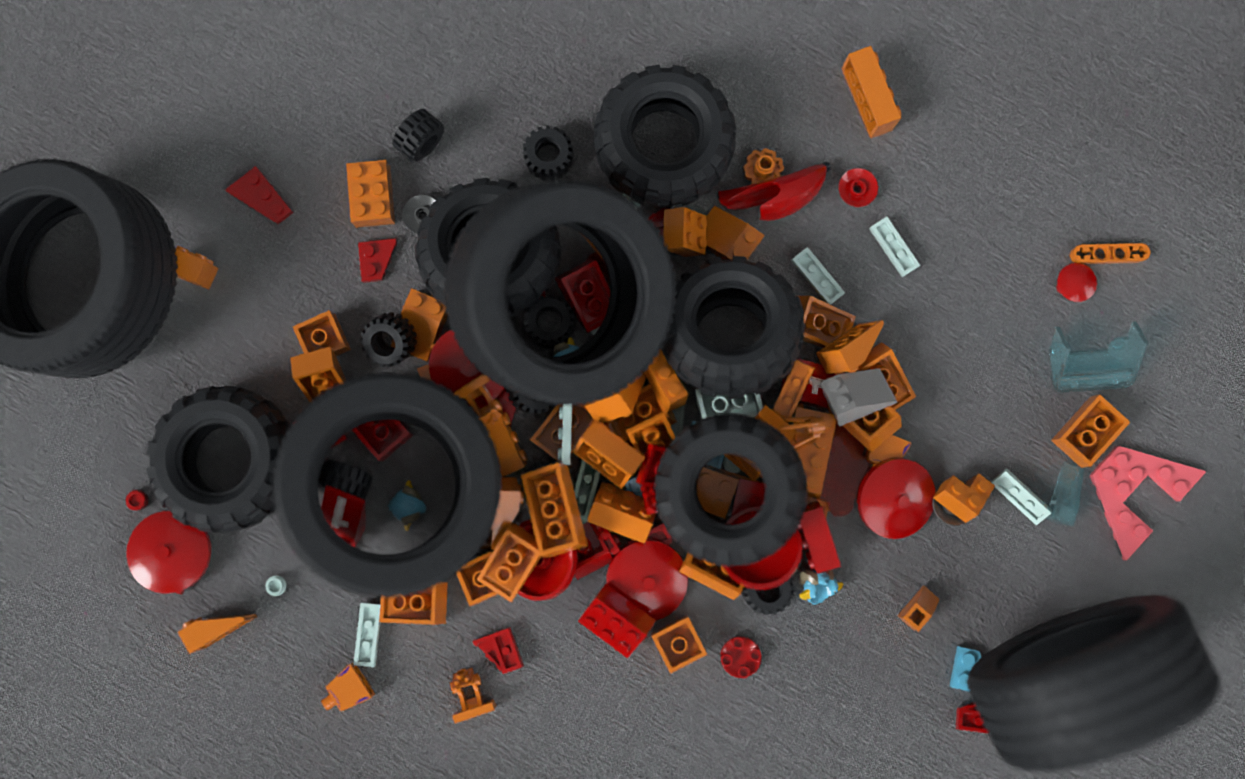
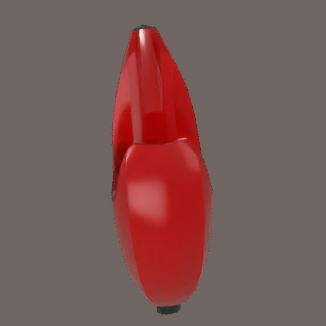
(778, 195)

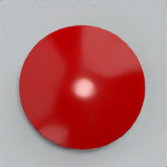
(1076, 282)
(740, 657)

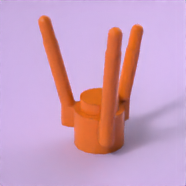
(813, 424)

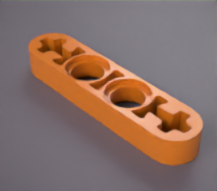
(1110, 256)

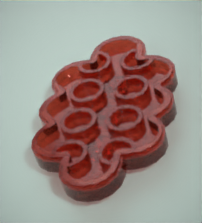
(843, 472)

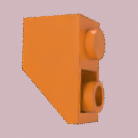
(919, 609)

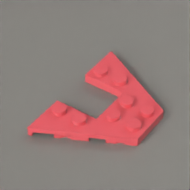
(1121, 474)

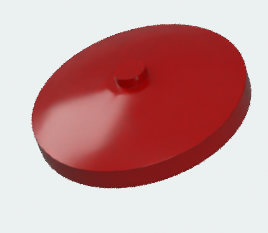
(454, 370)
(896, 498)
(167, 553)
(771, 570)
(550, 575)
(649, 577)

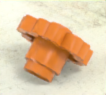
(762, 166)

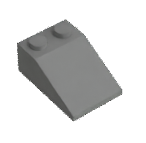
(857, 394)

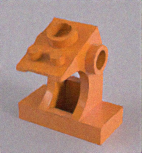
(491, 412)
(473, 706)

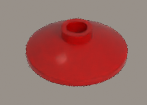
(864, 181)

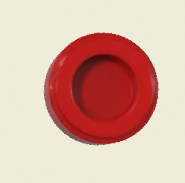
(137, 500)

